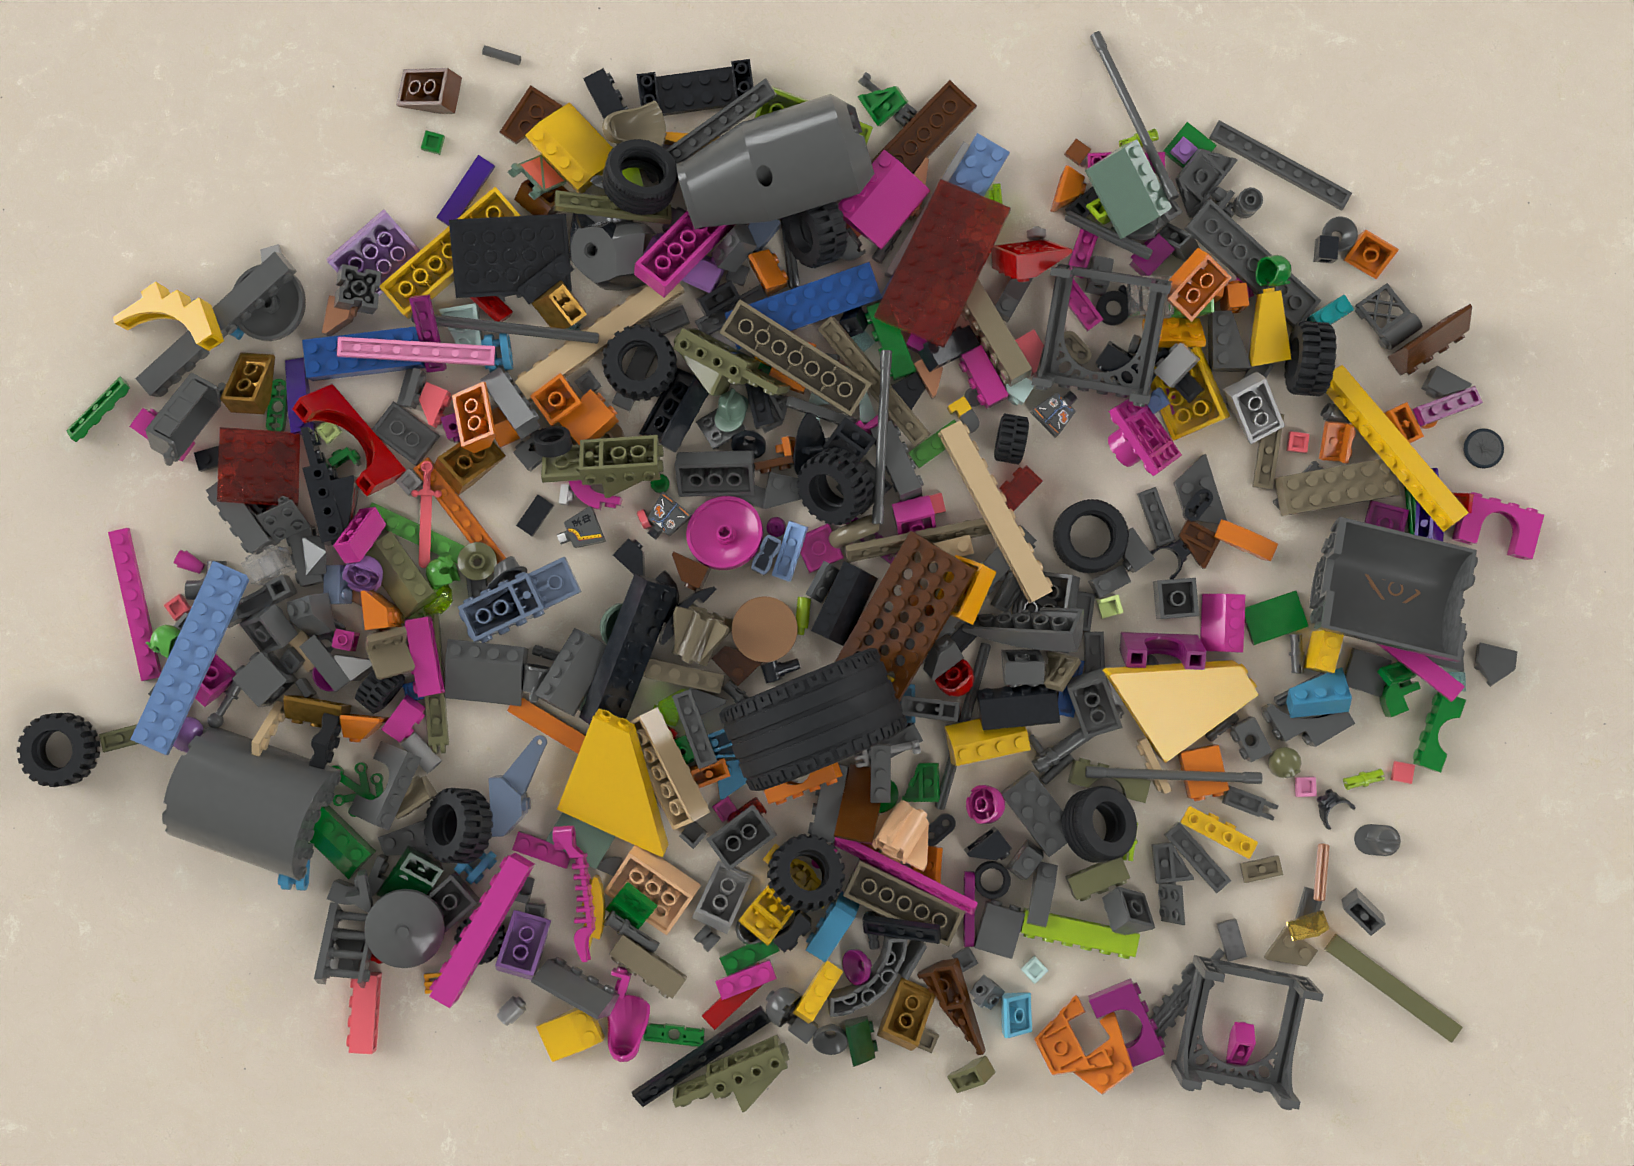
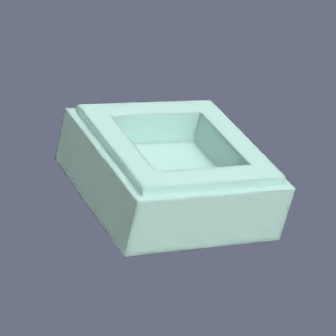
(1034, 969)

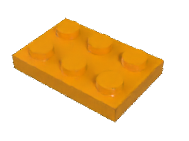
(1181, 331)

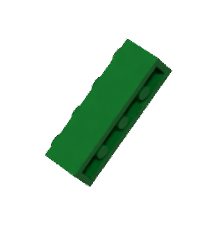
(891, 339)

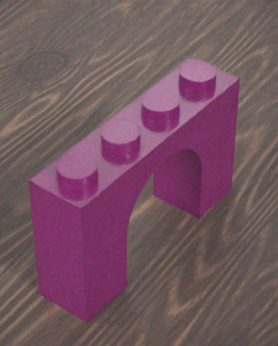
(1185, 647)
(1126, 997)

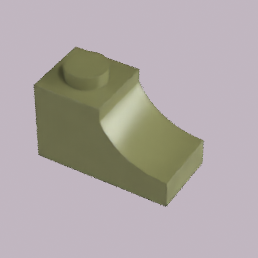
(972, 1075)

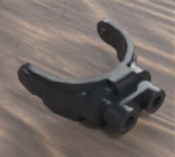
(1178, 549)
(1327, 802)

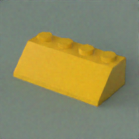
(971, 744)

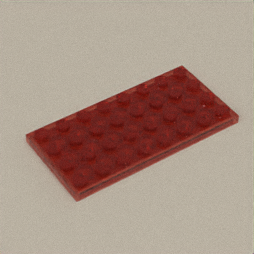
(942, 263)

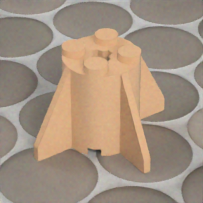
(903, 835)

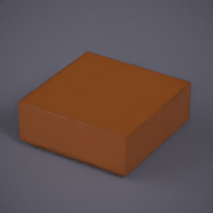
(1077, 152)

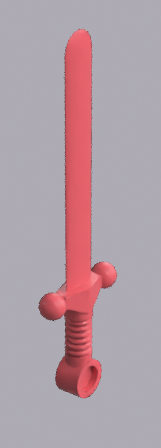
(425, 513)

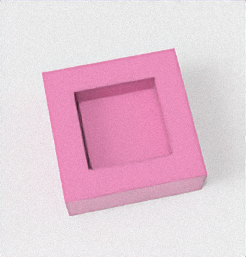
(1305, 786)

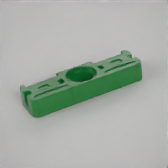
(688, 1035)

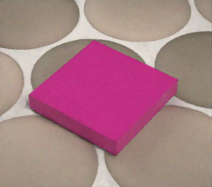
(818, 549)

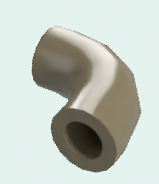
(852, 532)

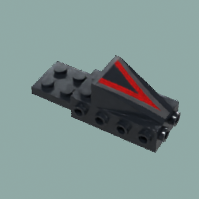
(331, 498)

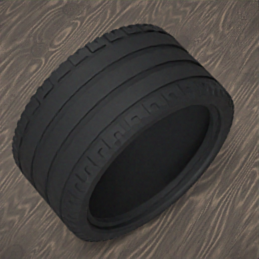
(813, 720)

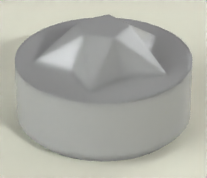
(1036, 233)

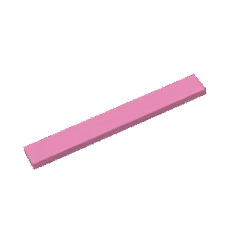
(416, 351)

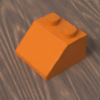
(767, 271)
(556, 399)

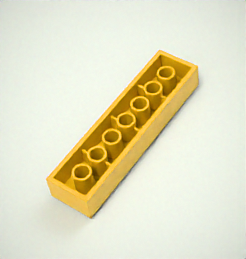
(432, 266)

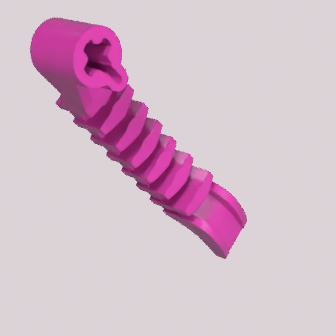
(565, 839)

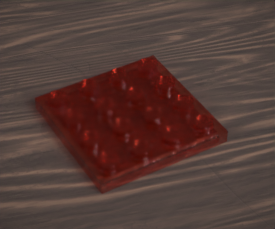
(258, 466)

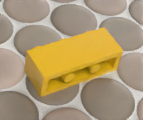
(817, 992)

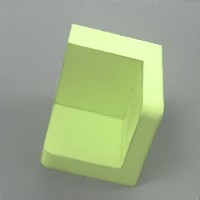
(1109, 606)

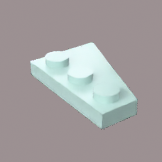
(464, 336)

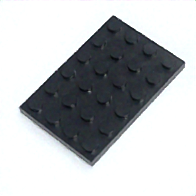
(504, 252)

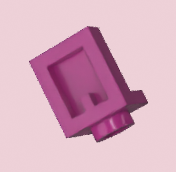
(345, 640)
(621, 985)

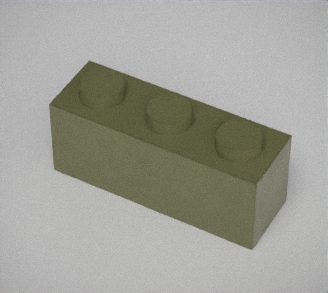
(1097, 878)

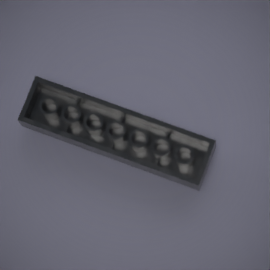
(629, 647)

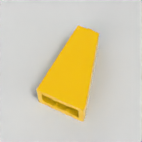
(1269, 330)

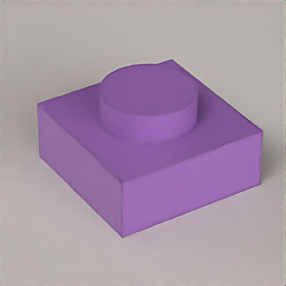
(1183, 150)

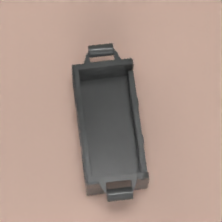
(184, 417)

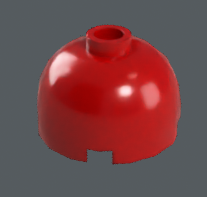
(956, 680)

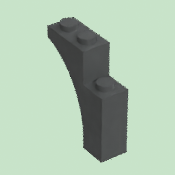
(1314, 730)

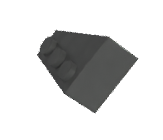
(1225, 344)

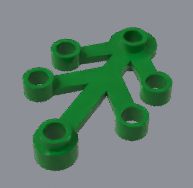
(363, 790)

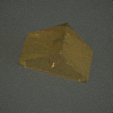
(1308, 926)

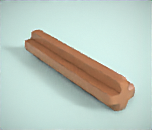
(1321, 872)

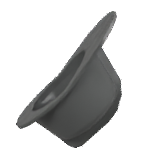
(506, 570)
(1377, 840)

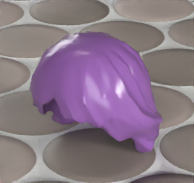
(189, 729)

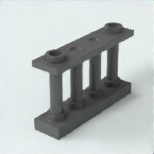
(328, 951)

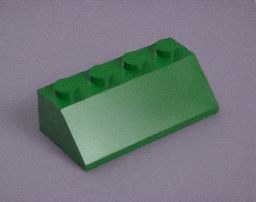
(340, 843)

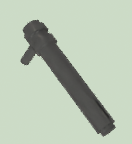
(1054, 754)

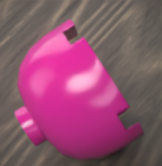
(985, 804)

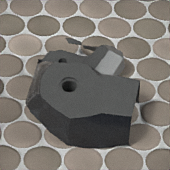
(607, 248)

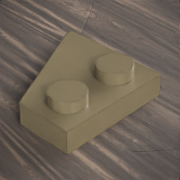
(1290, 951)

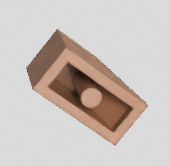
(337, 318)
(930, 379)

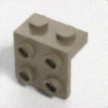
(389, 652)

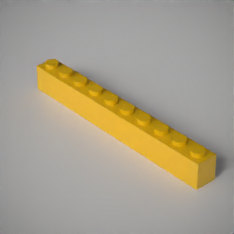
(1395, 450)

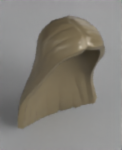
(636, 123)

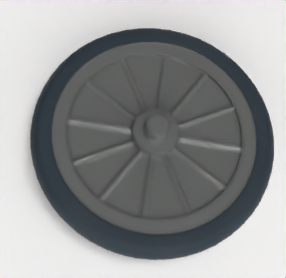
(1483, 448)

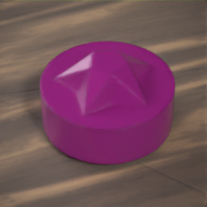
(776, 527)

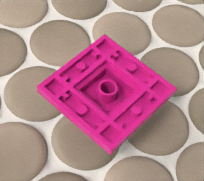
(1141, 438)

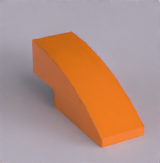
(1246, 540)

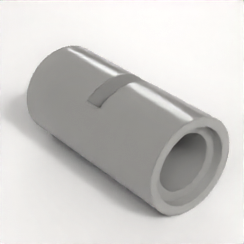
(417, 746)

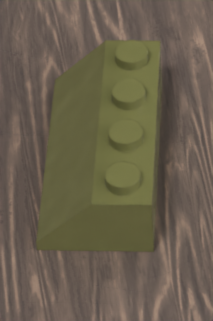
(401, 576)

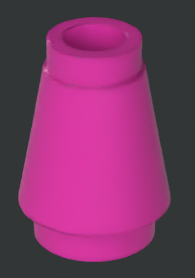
(188, 562)

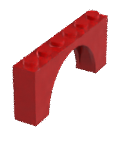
(330, 406)

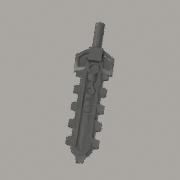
(1178, 1000)

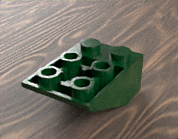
(412, 872)

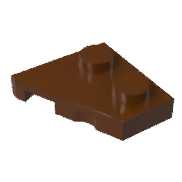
(1199, 541)
(735, 664)

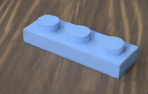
(789, 551)

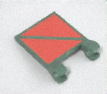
(540, 174)

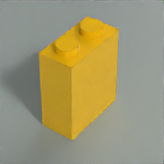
(1323, 651)

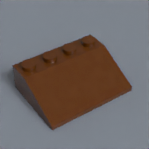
(1432, 341)

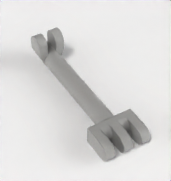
(865, 755)

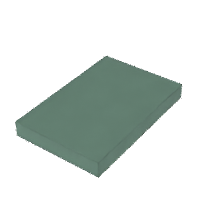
(588, 838)

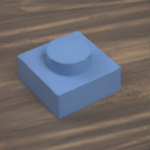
(1158, 400)

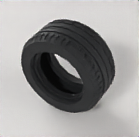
(646, 156)
(1114, 522)

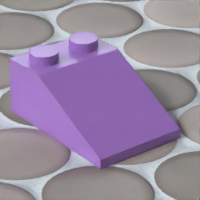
(523, 945)

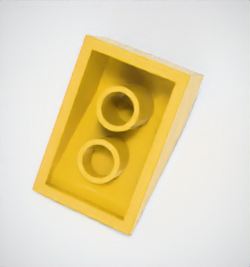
(570, 1033)

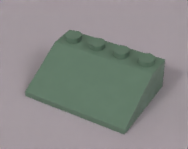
(1128, 188)

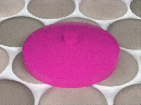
(724, 533)

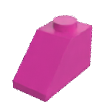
(1240, 1043)

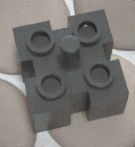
(357, 289)

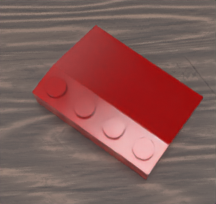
(1027, 258)

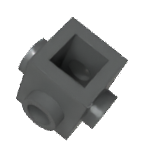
(986, 992)

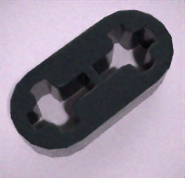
(1200, 507)

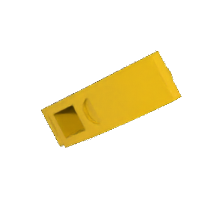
(600, 905)

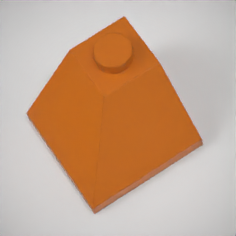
(1069, 188)
(360, 726)

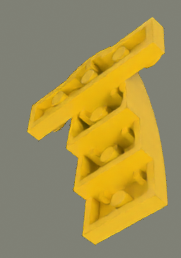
(766, 914)

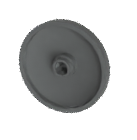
(279, 314)
(404, 928)

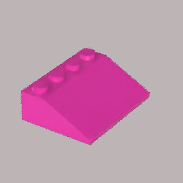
(884, 201)

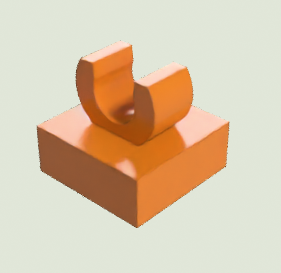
(787, 446)

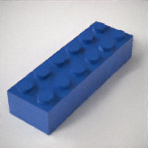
(323, 363)

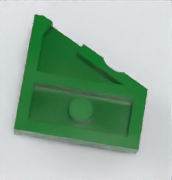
(883, 103)
(924, 784)

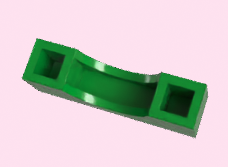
(1429, 753)

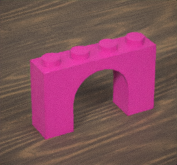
(1524, 523)

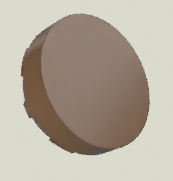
(764, 629)

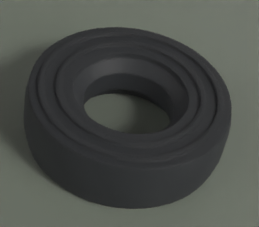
(1116, 296)

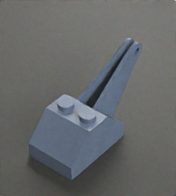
(508, 791)

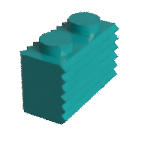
(1333, 311)

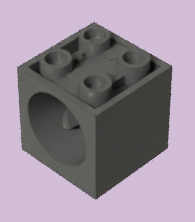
(264, 678)

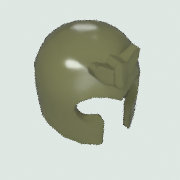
(1284, 762)

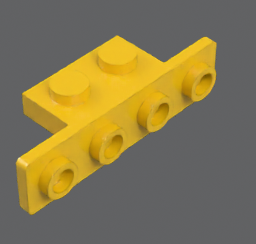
(1221, 833)

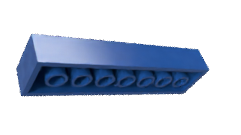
(820, 298)

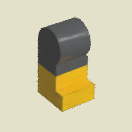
(965, 413)

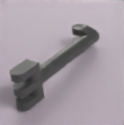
(865, 82)

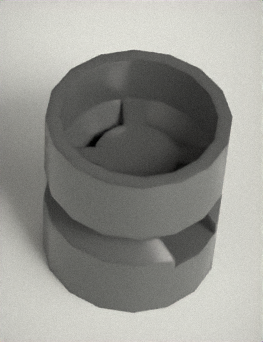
(1247, 202)

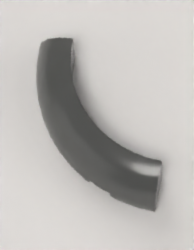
(882, 975)

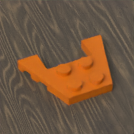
(1061, 1047)
(1107, 1077)

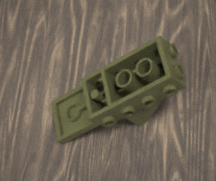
(720, 364)
(608, 461)
(748, 1078)

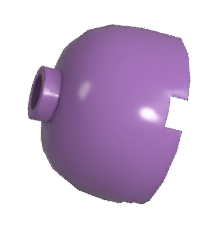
(364, 574)

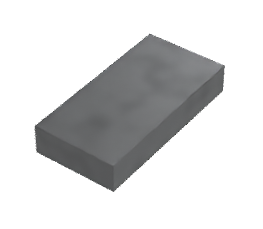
(1231, 939)

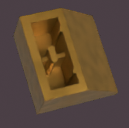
(559, 307)

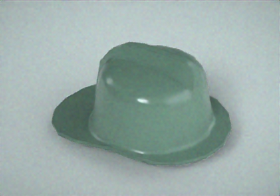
(731, 411)

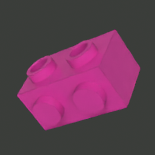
(403, 718)

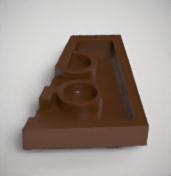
(529, 112)

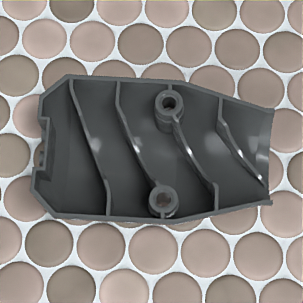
(777, 165)

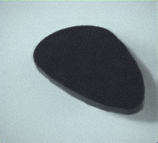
(808, 441)

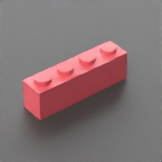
(364, 1015)

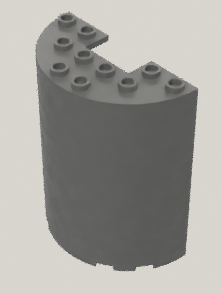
(1350, 607)
(248, 803)

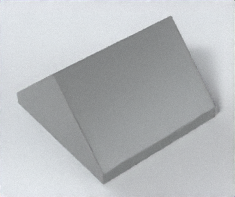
(354, 667)

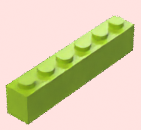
(1082, 933)

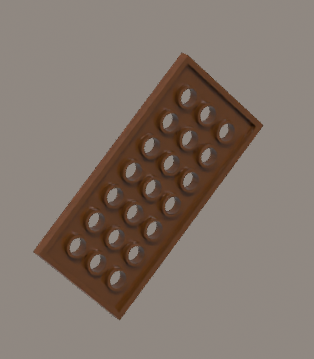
(933, 624)

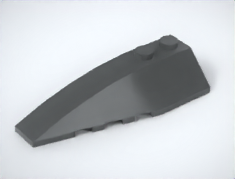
(1040, 630)

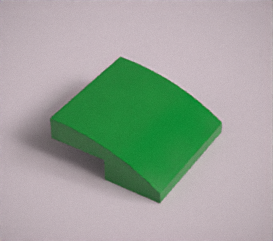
(632, 905)

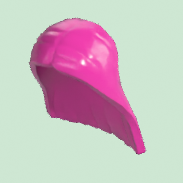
(627, 1027)

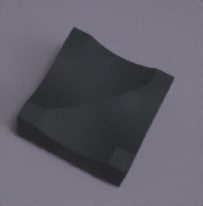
(325, 741)
(788, 937)

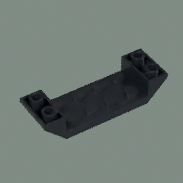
(696, 89)

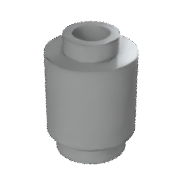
(511, 1010)

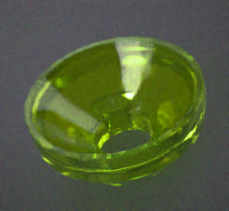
(441, 603)

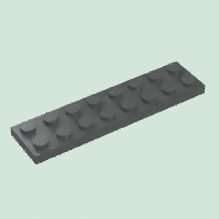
(1241, 256)

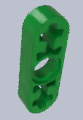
(272, 420)

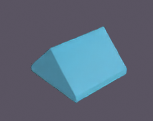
(1016, 1014)

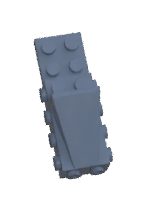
(518, 600)

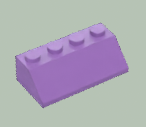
(703, 276)

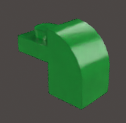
(1393, 698)

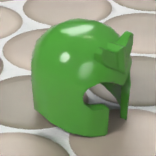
(442, 572)
(163, 639)

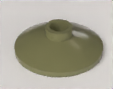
(477, 551)

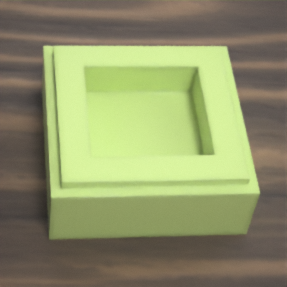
(328, 431)

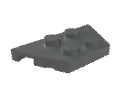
(1201, 178)
(1194, 479)

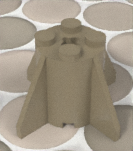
(698, 633)

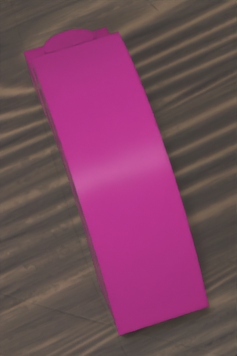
(592, 498)

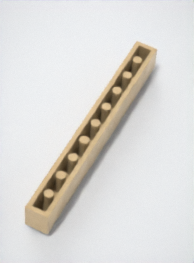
(575, 354)
(995, 511)

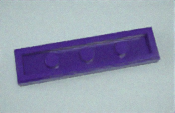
(466, 190)

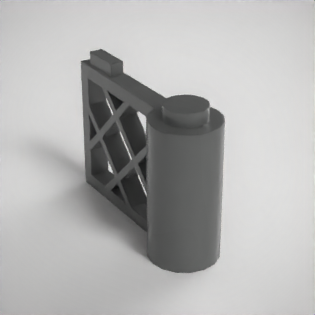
(1396, 330)

